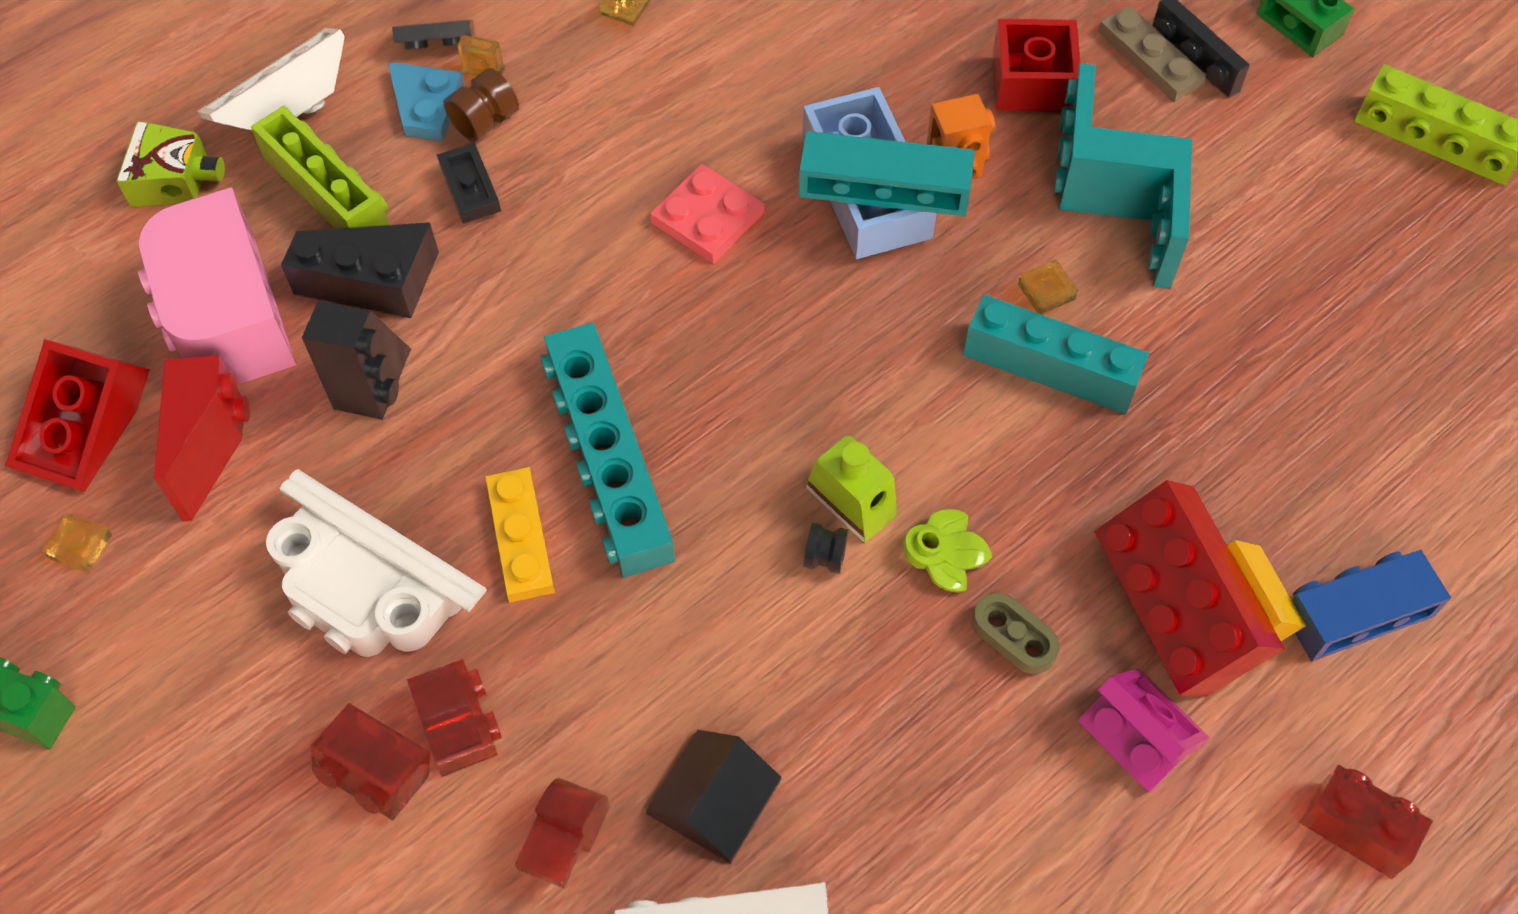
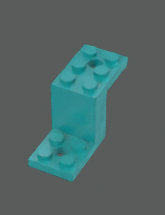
(1125, 176)

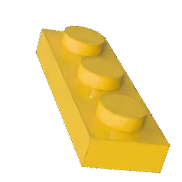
(519, 535)

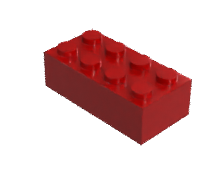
(1188, 590)

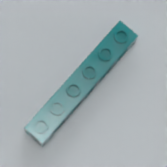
(636, 546)

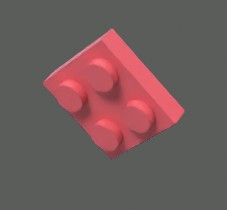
(707, 213)

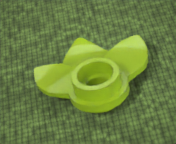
(952, 549)

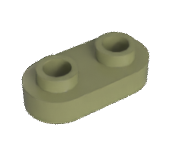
(1019, 631)

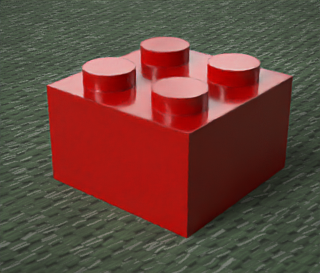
(1034, 63)

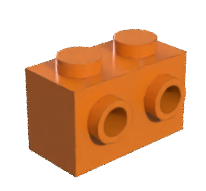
(963, 125)

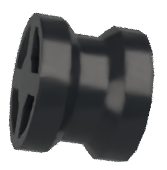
(825, 548)

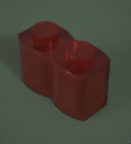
(453, 717)

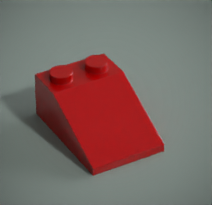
(74, 413)
(196, 429)

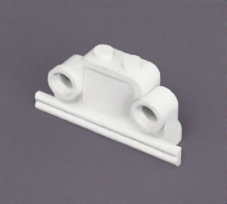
(360, 575)

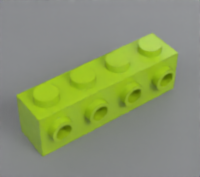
(1442, 124)
(318, 172)

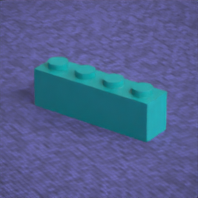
(886, 173)
(1054, 354)

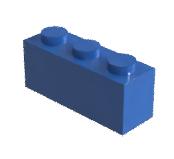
(1368, 603)

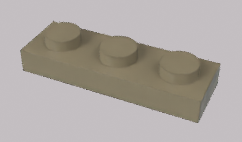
(1152, 53)

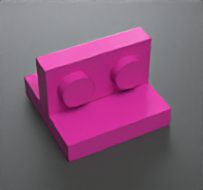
(1142, 727)

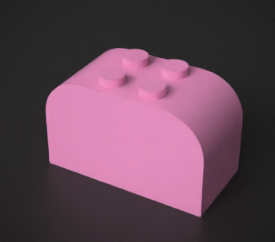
(213, 287)

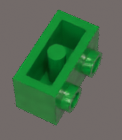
(1308, 23)
(32, 705)

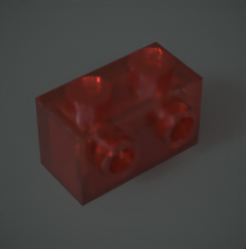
(369, 762)
(1367, 821)

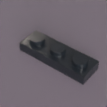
(1202, 46)

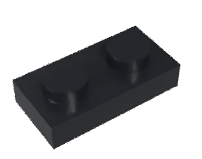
(418, 35)
(468, 183)

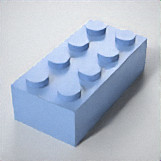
(868, 227)

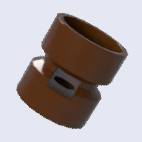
(480, 105)

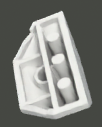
(295, 80)

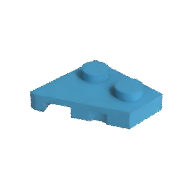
(421, 98)

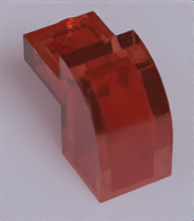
(564, 825)

